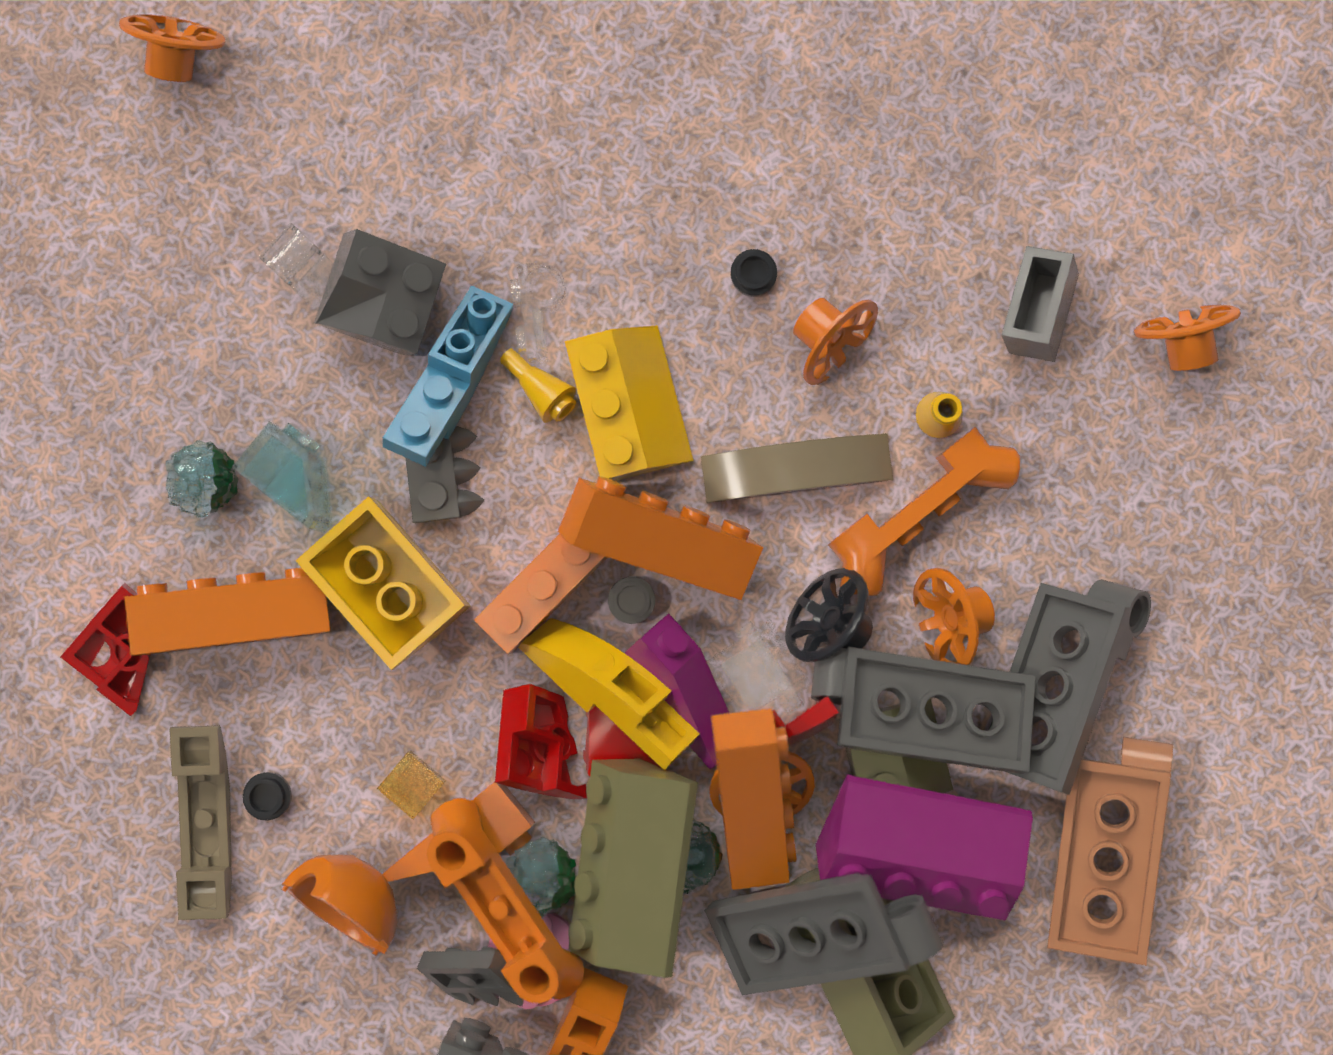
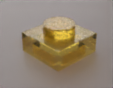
(411, 784)

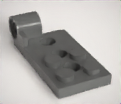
(1106, 625)
(859, 675)
(886, 942)

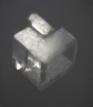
(759, 670)

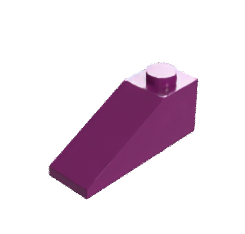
(683, 668)

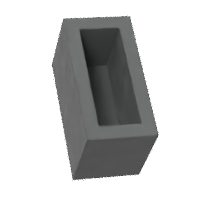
(1040, 303)

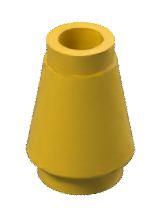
(930, 419)

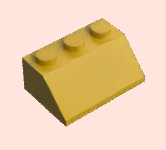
(628, 401)
(383, 582)

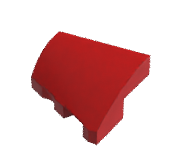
(123, 673)
(536, 743)

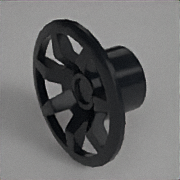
(834, 621)

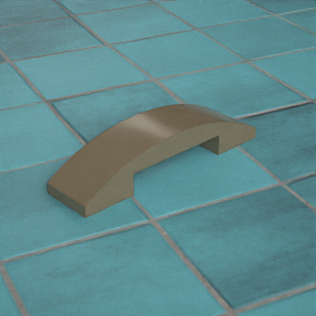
(796, 467)
(204, 822)

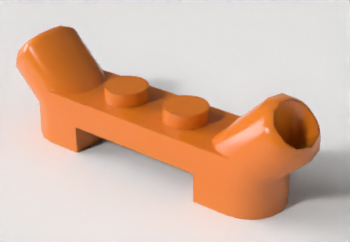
(967, 463)
(466, 857)

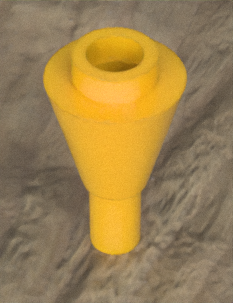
(547, 393)

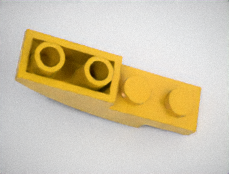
(615, 683)

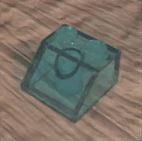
(290, 473)

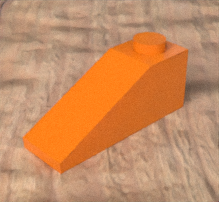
(502, 821)
(589, 1017)

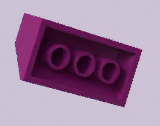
(928, 844)

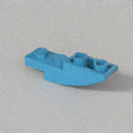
(450, 377)

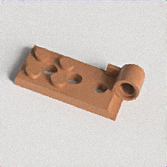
(1144, 786)

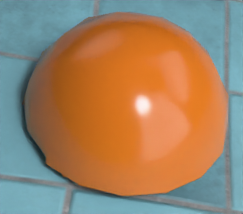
(347, 897)

